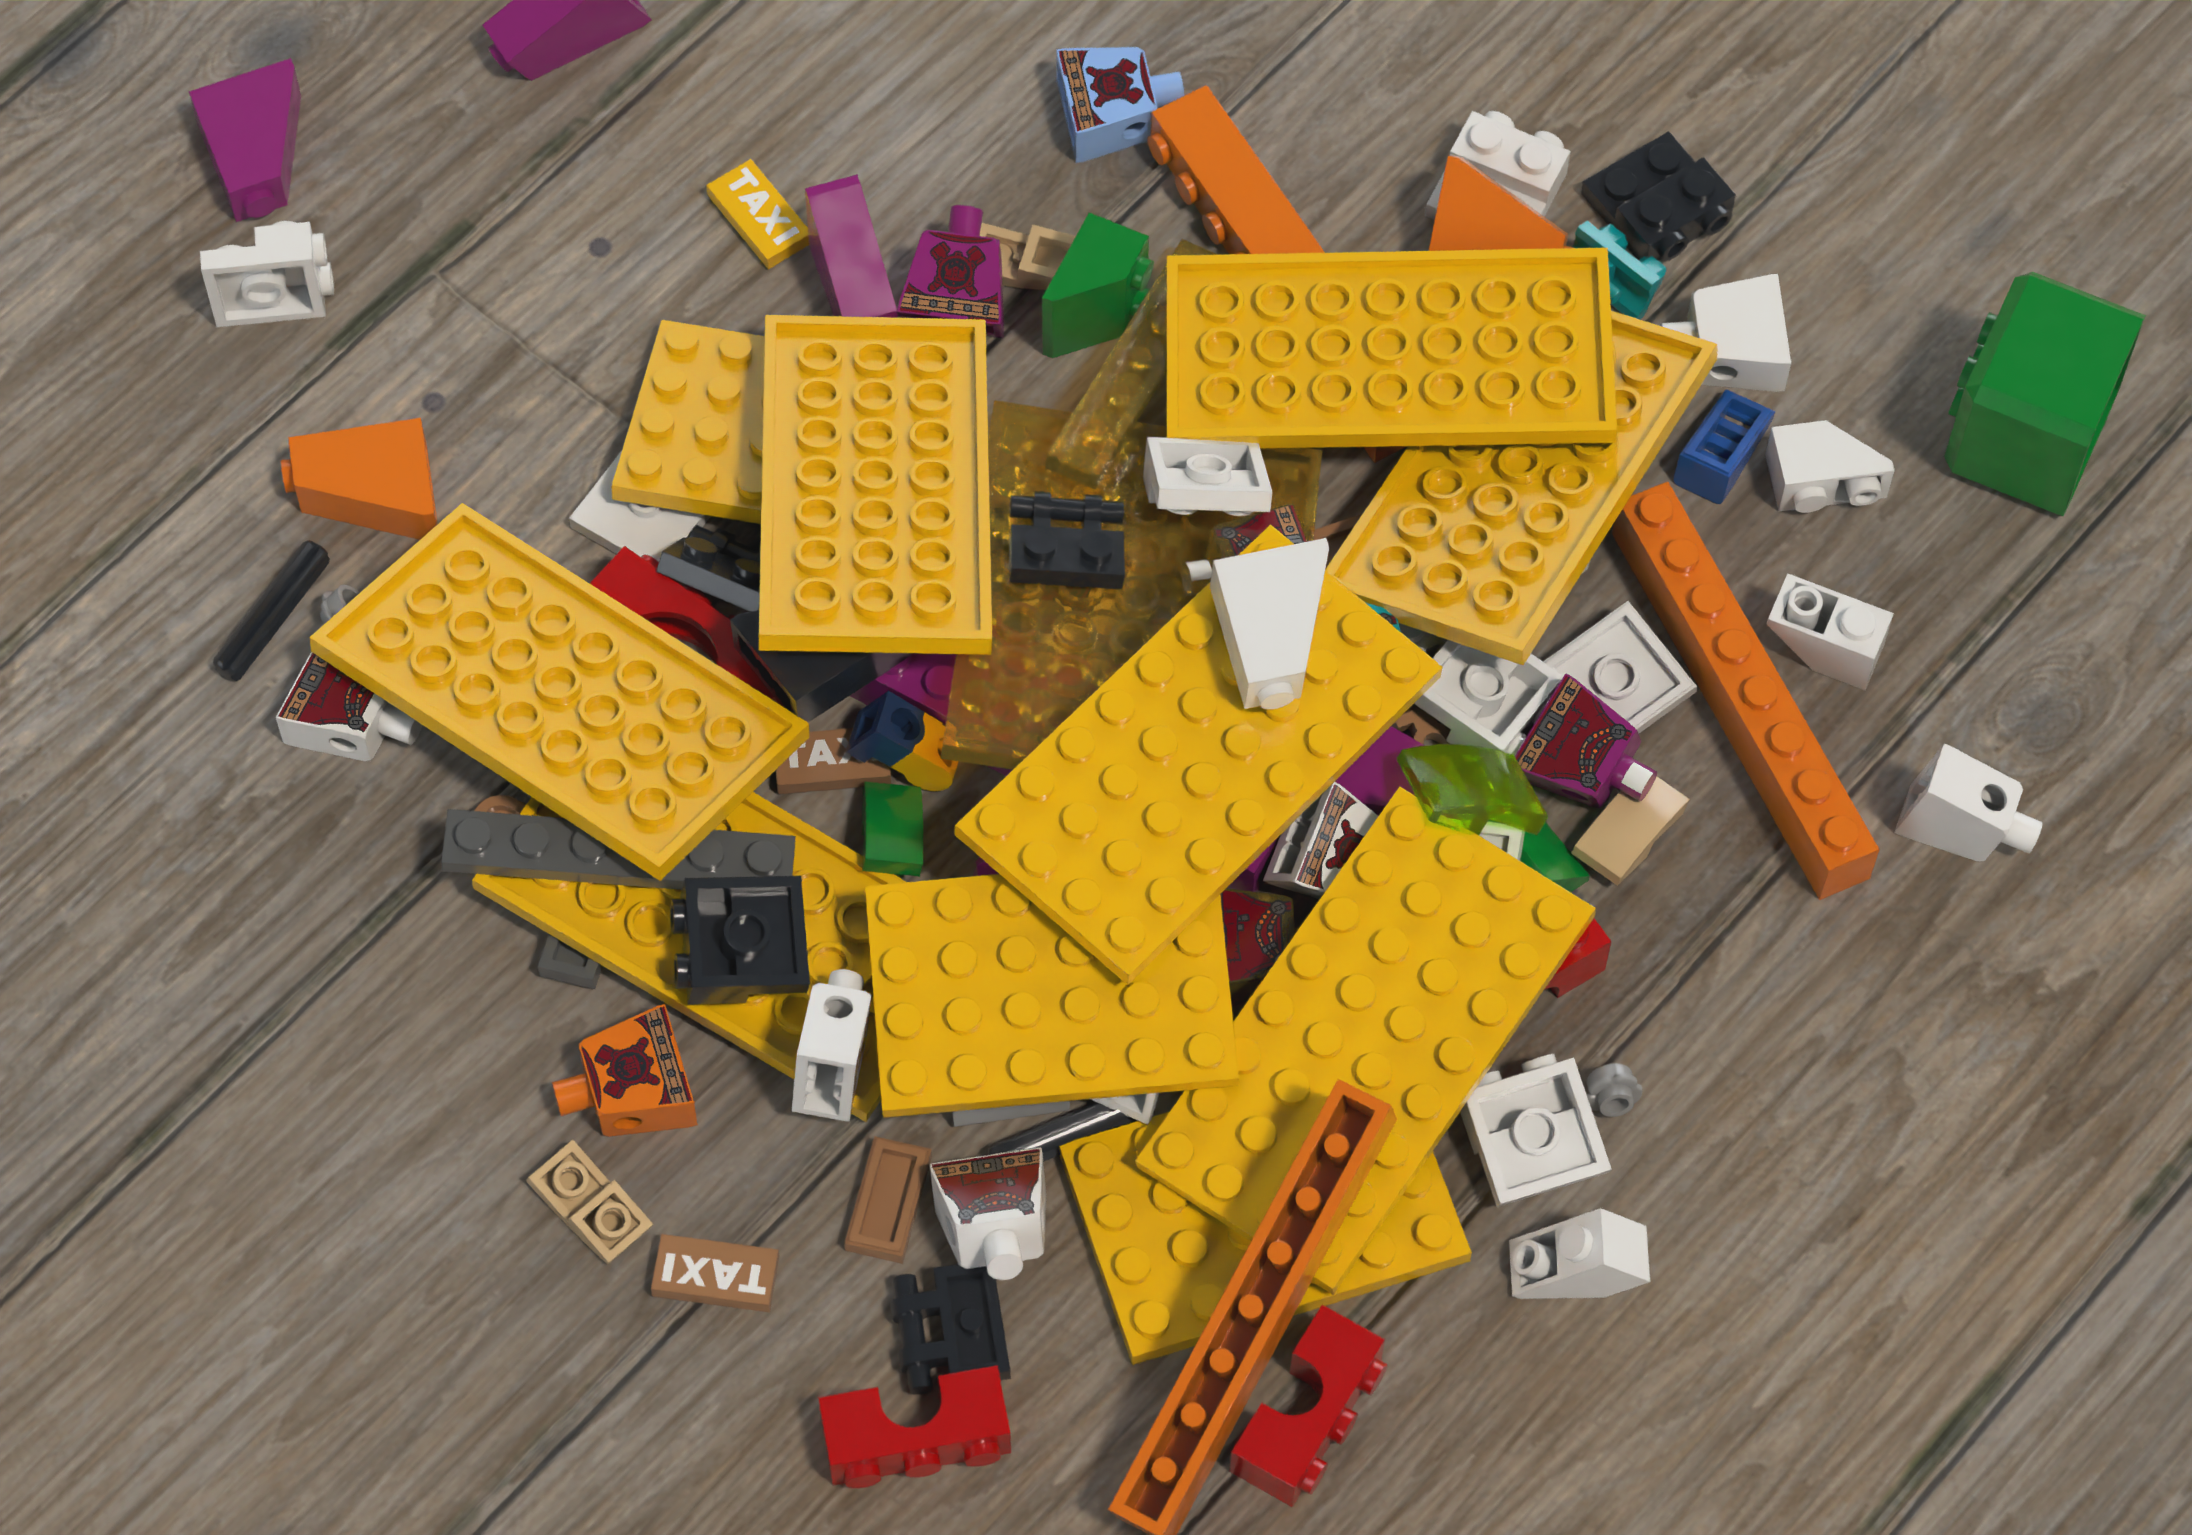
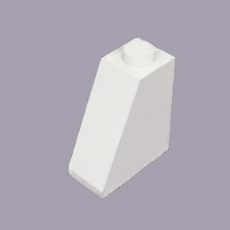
(1269, 617)

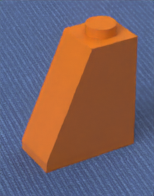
(1485, 216)
(365, 477)

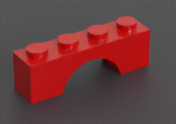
(674, 609)

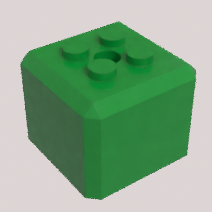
(2040, 390)

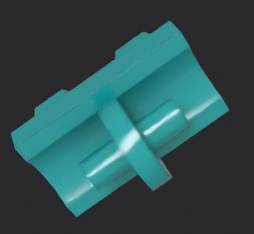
(1630, 280)

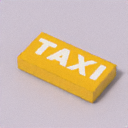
(759, 213)

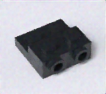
(1660, 198)
(740, 938)

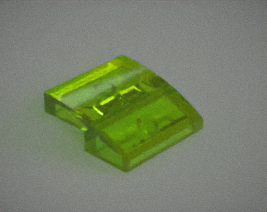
(1469, 786)

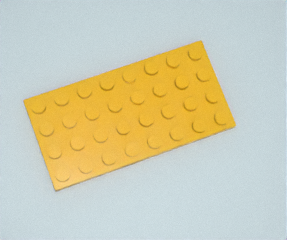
(1391, 348)
(875, 486)
(1498, 534)
(560, 690)
(1177, 788)
(632, 937)
(1392, 985)

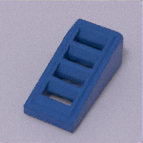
(1709, 474)

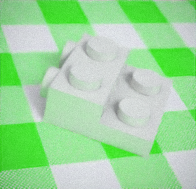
(1516, 160)
(271, 281)
(1206, 476)
(1488, 697)
(1534, 1130)

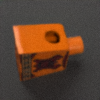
(631, 1078)

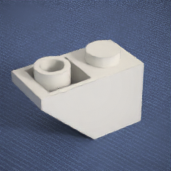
(1824, 466)
(1830, 630)
(1580, 1258)

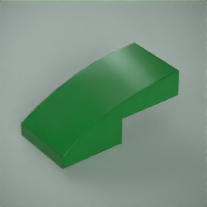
(892, 829)

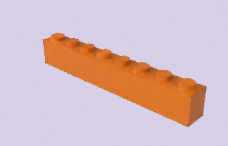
(1229, 185)
(1745, 692)
(1254, 1311)

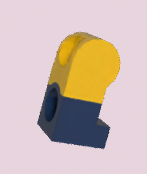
(903, 740)

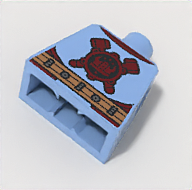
(1110, 97)

